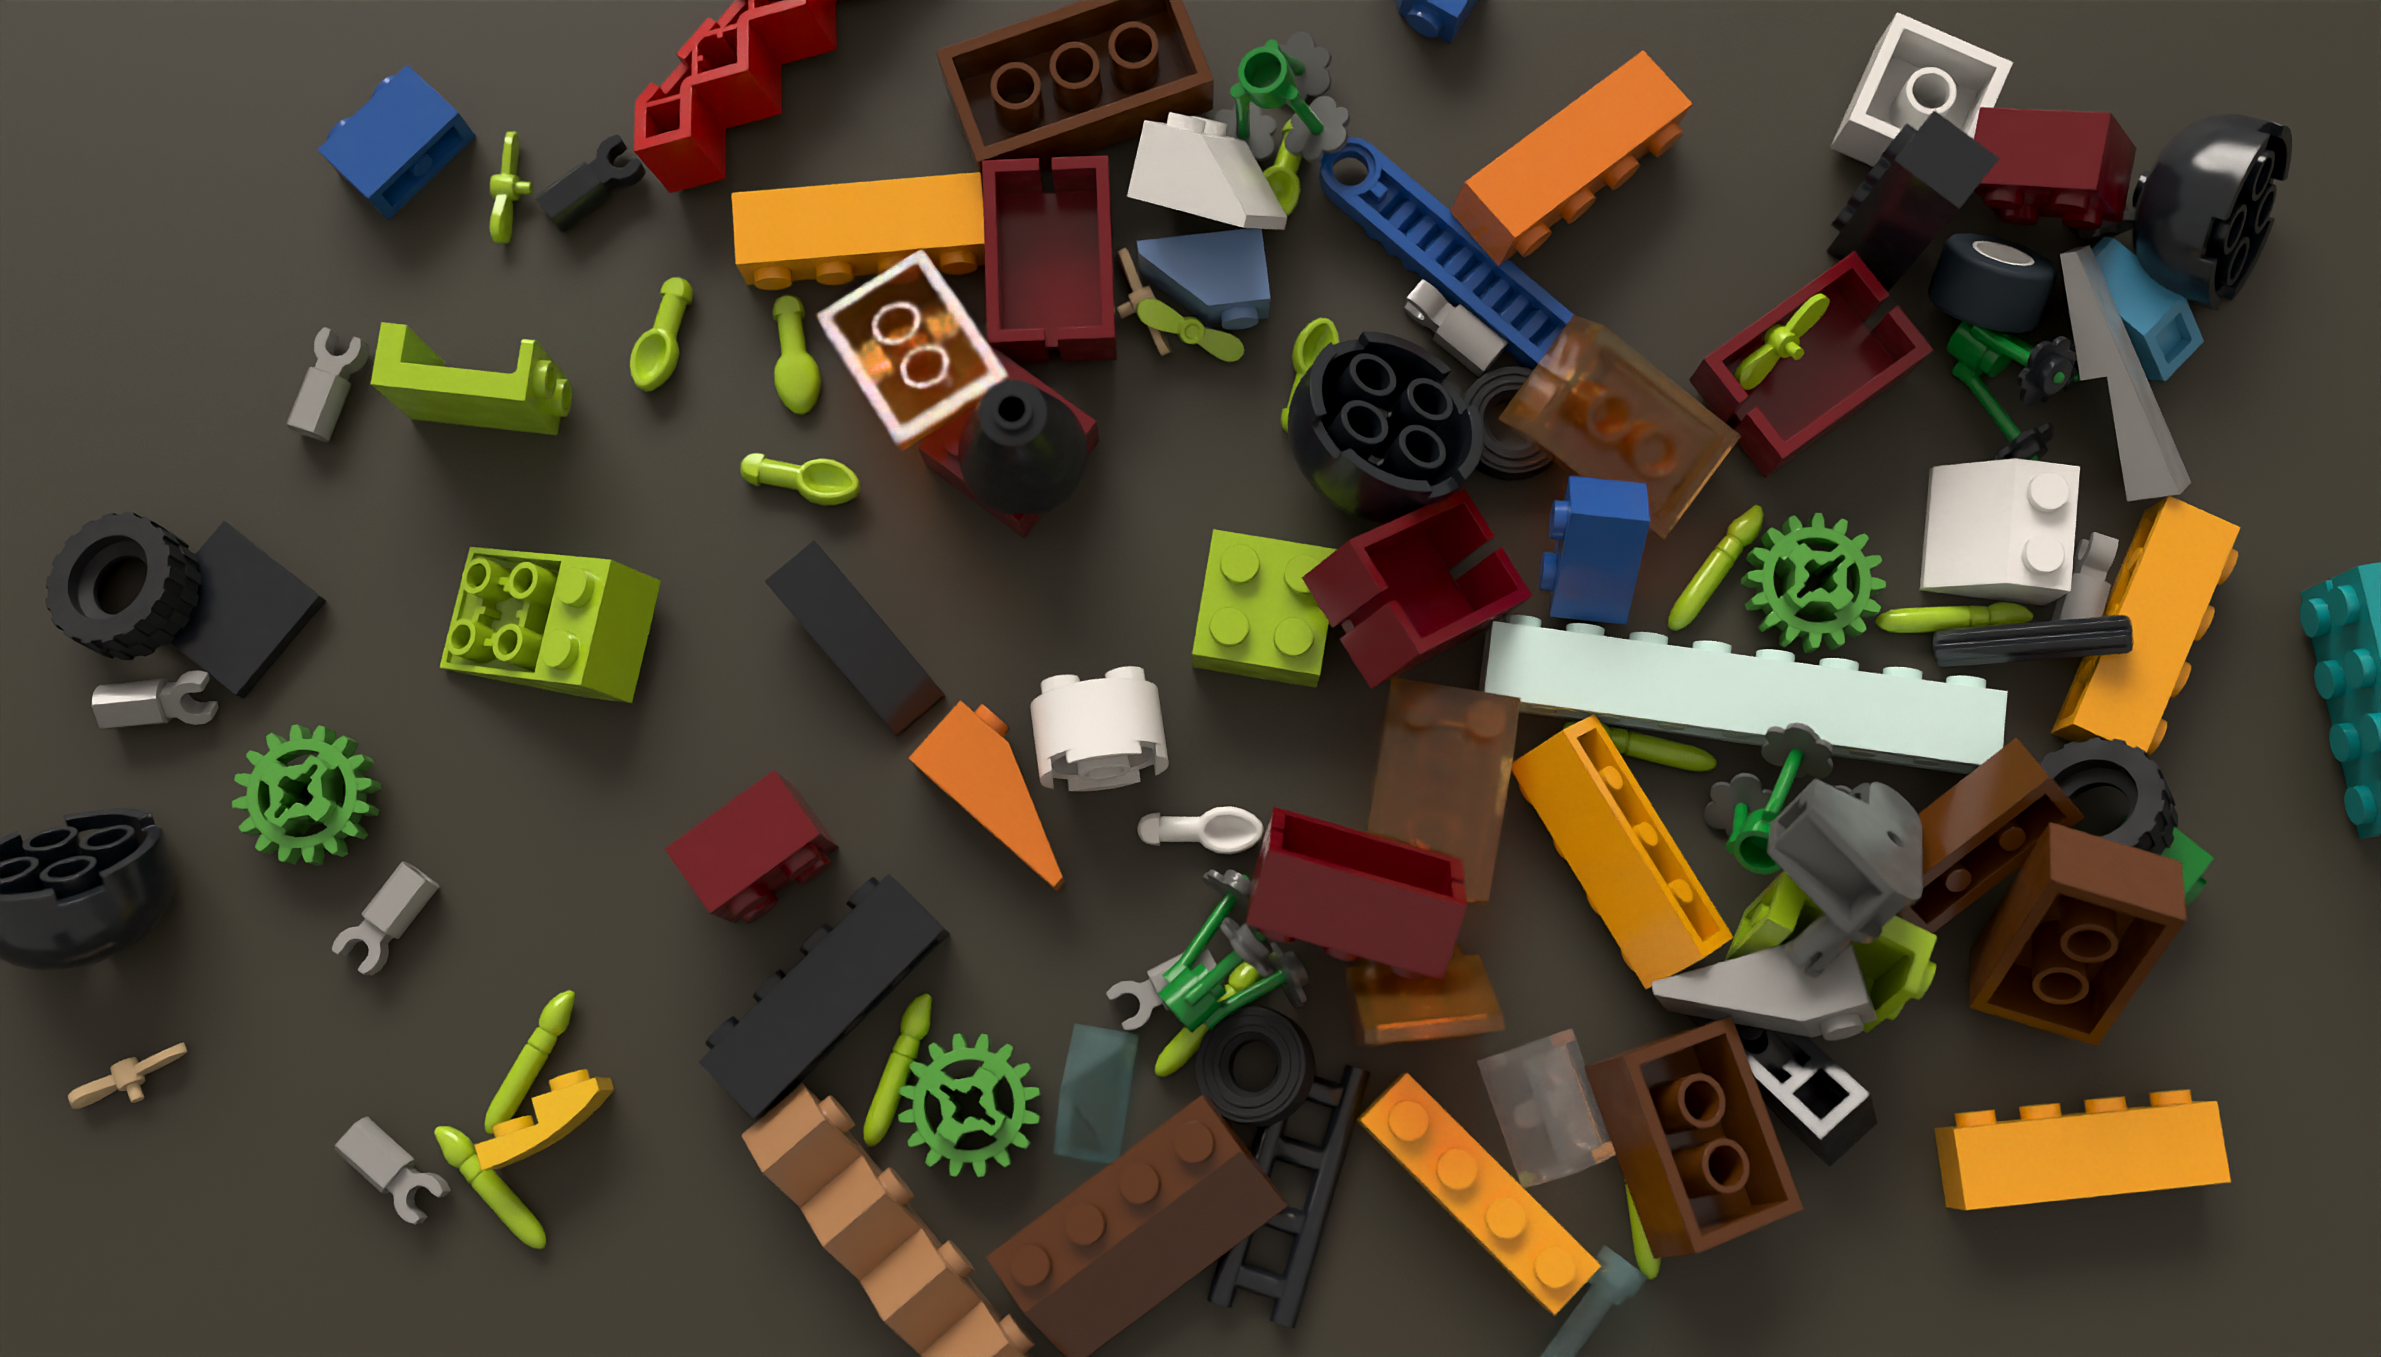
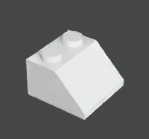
(1203, 173)
(2001, 530)

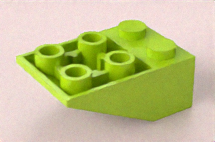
(551, 622)

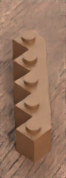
(876, 1234)

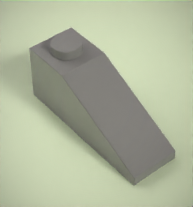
(1774, 994)

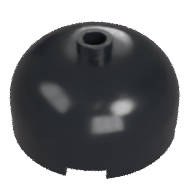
(2210, 205)
(1382, 428)
(82, 899)

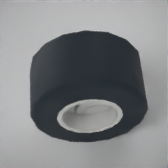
(1992, 283)

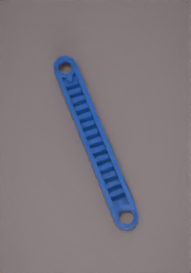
(1444, 254)

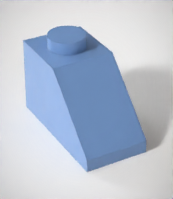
(1212, 274)

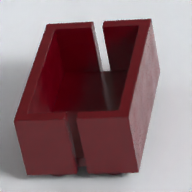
(1049, 260)
(1834, 378)
(1397, 589)
(1357, 895)

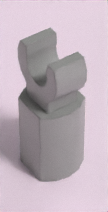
(1455, 329)
(326, 386)
(2088, 583)
(152, 702)
(388, 916)
(1147, 990)
(388, 1167)

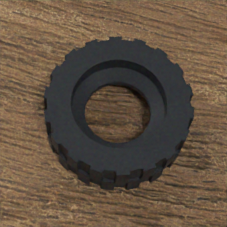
(90, 560)
(2129, 770)

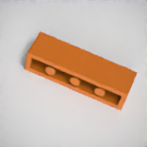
(1571, 158)

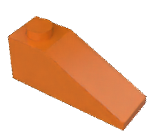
(983, 777)

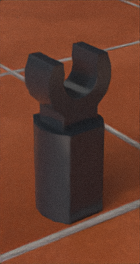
(589, 184)

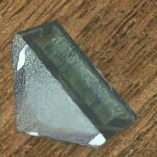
(1095, 1093)

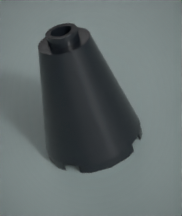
(1022, 449)

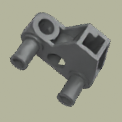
(1853, 858)

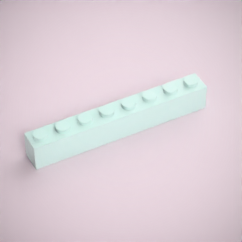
(1741, 696)

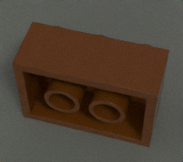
(2076, 934)
(1693, 1139)

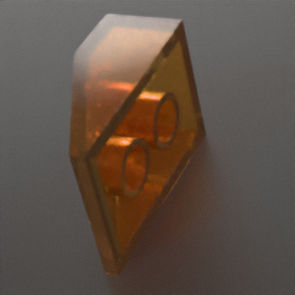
(912, 349)
(1619, 419)
(1445, 774)
(1405, 1010)

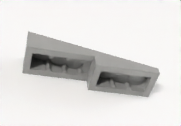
(2104, 349)

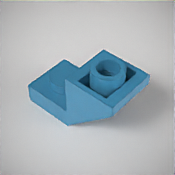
(2153, 316)

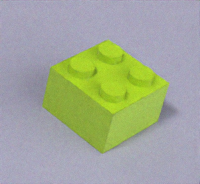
(1259, 612)

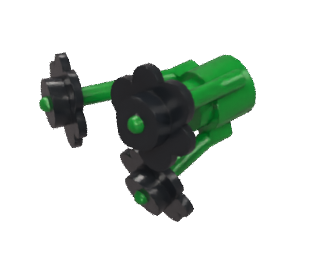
(2046, 371)

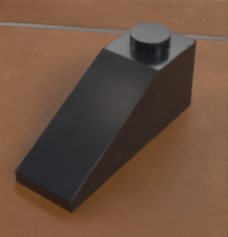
(1806, 1090)

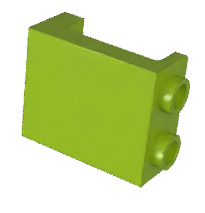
(428, 391)
(1892, 965)

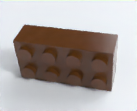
(1075, 79)

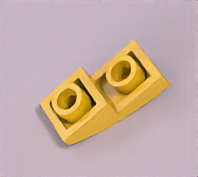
(558, 1113)

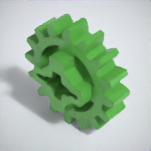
(1831, 600)
(288, 807)
(952, 1128)

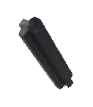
(2033, 641)

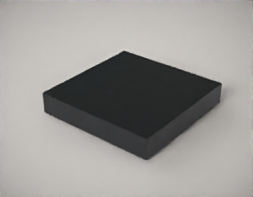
(244, 611)

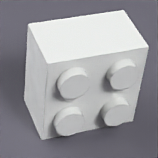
(1912, 76)

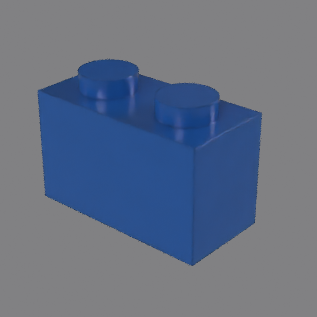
(396, 141)
(1596, 549)

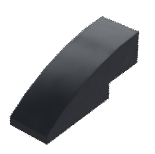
(855, 638)

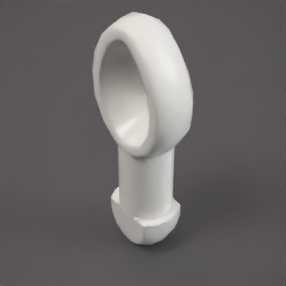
(1219, 829)

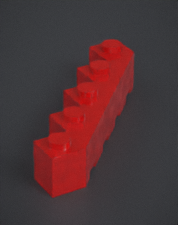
(724, 81)

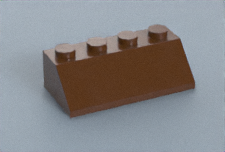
(1137, 1230)

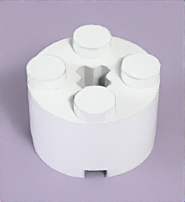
(1098, 730)

